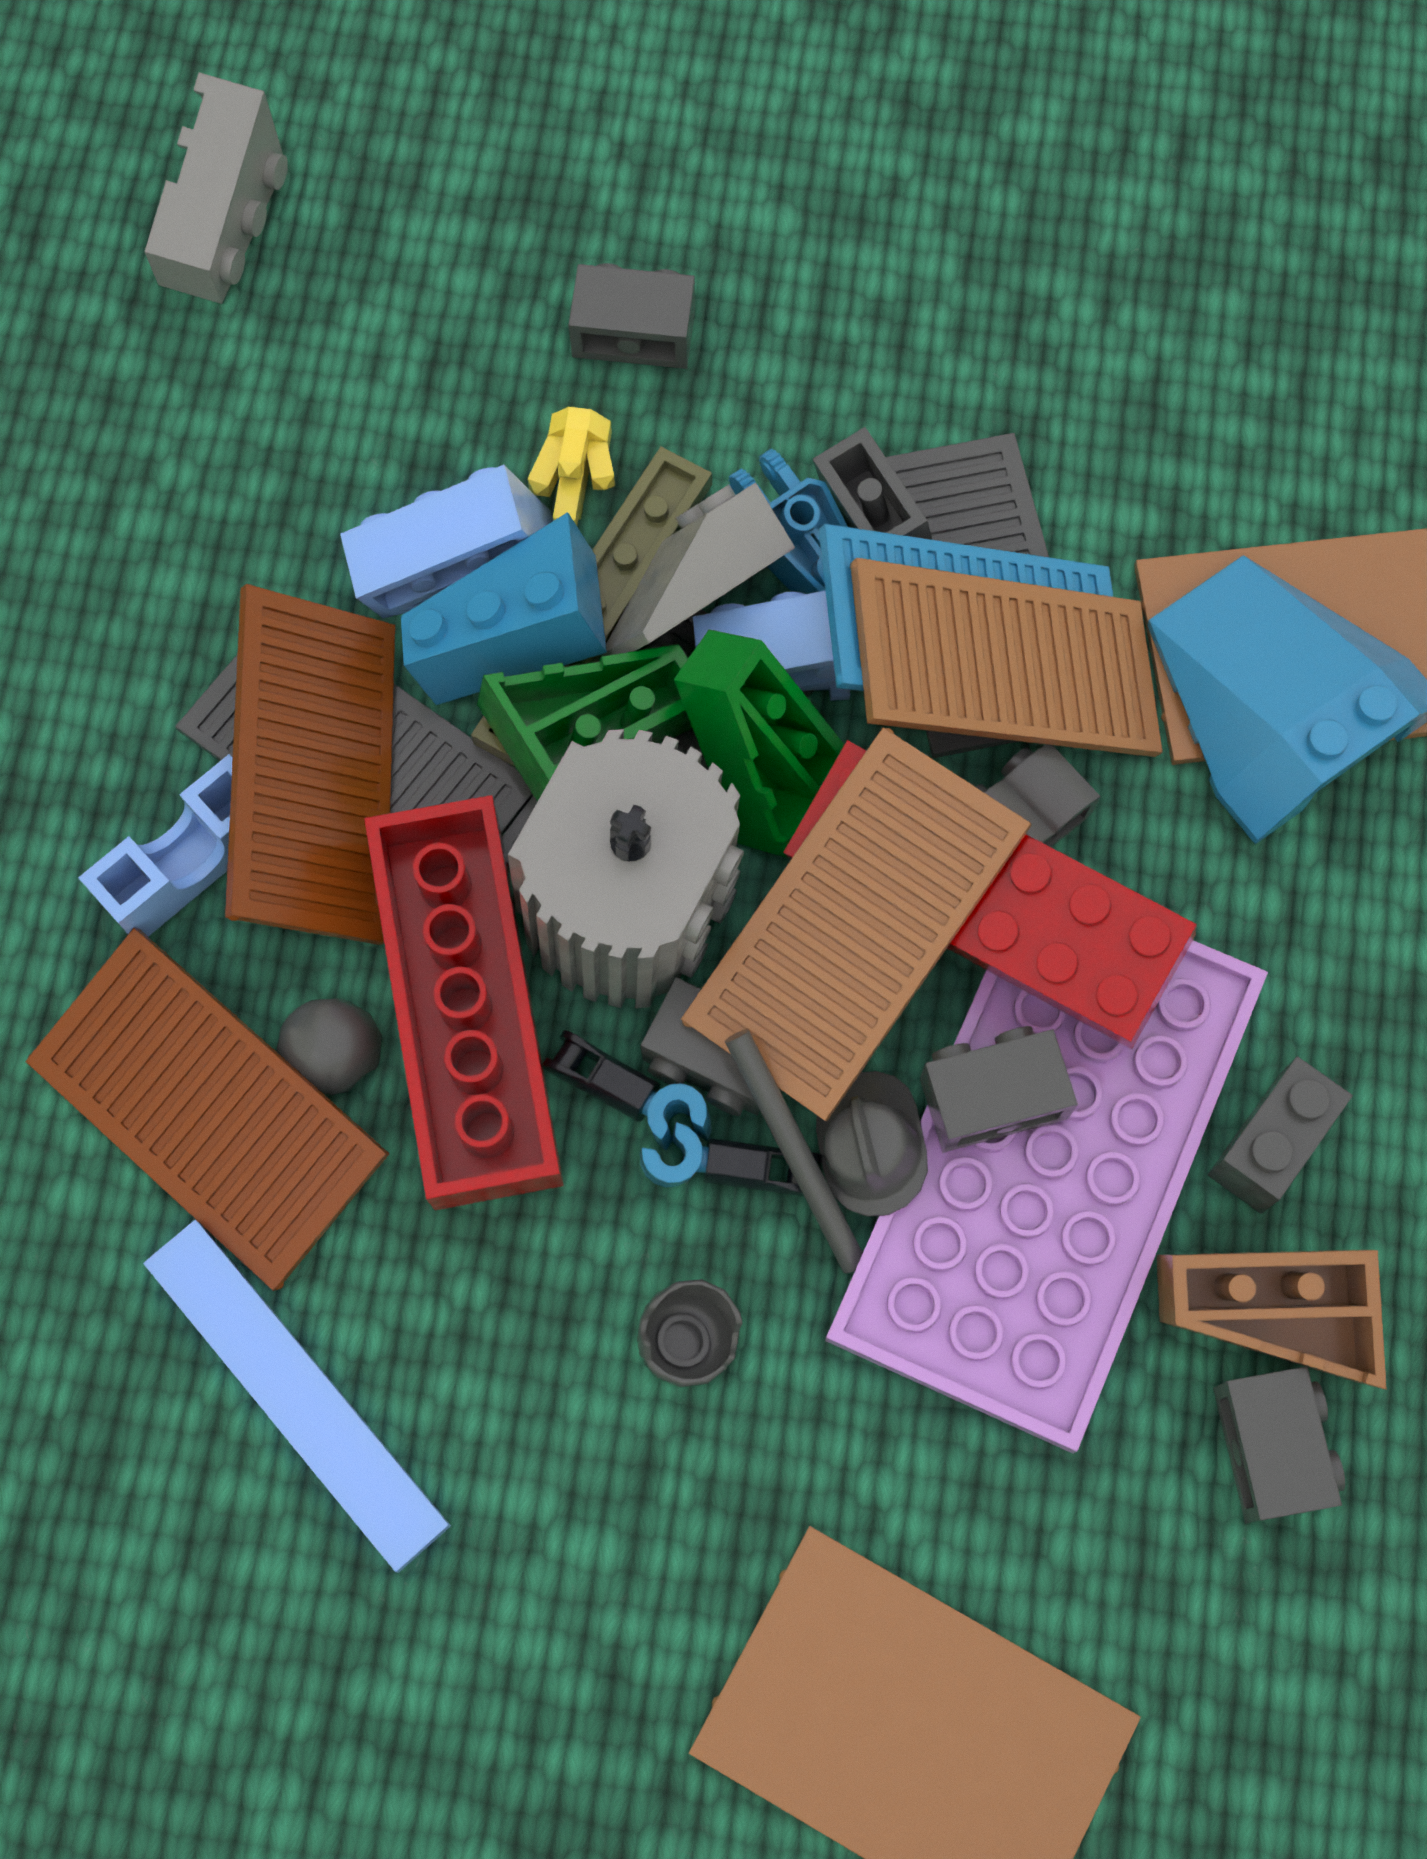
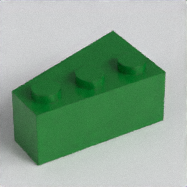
(549, 708)
(758, 733)

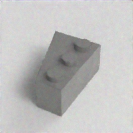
(220, 191)

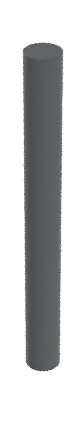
(795, 1149)

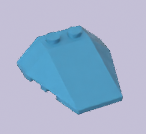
(1280, 691)

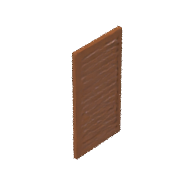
(308, 765)
(207, 1108)

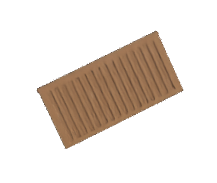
(1003, 659)
(857, 920)

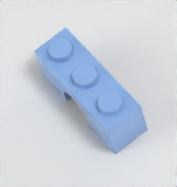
(156, 880)

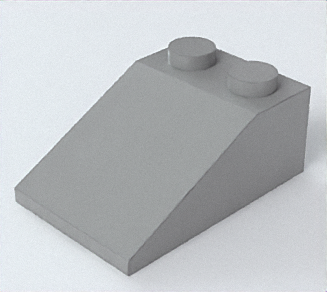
(711, 554)

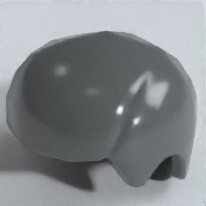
(330, 1043)
(689, 1333)

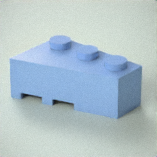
(439, 539)
(793, 630)

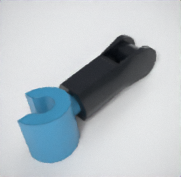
(629, 1089)
(721, 1162)

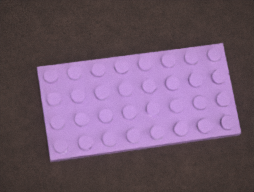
(1036, 1244)

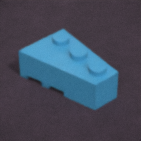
(509, 615)

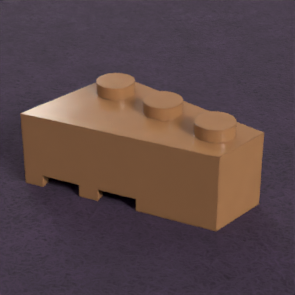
(1285, 1304)

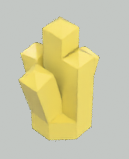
(574, 447)

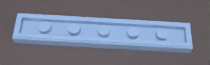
(297, 1396)

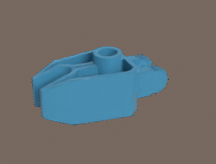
(802, 512)

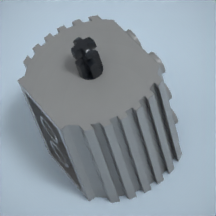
(626, 866)

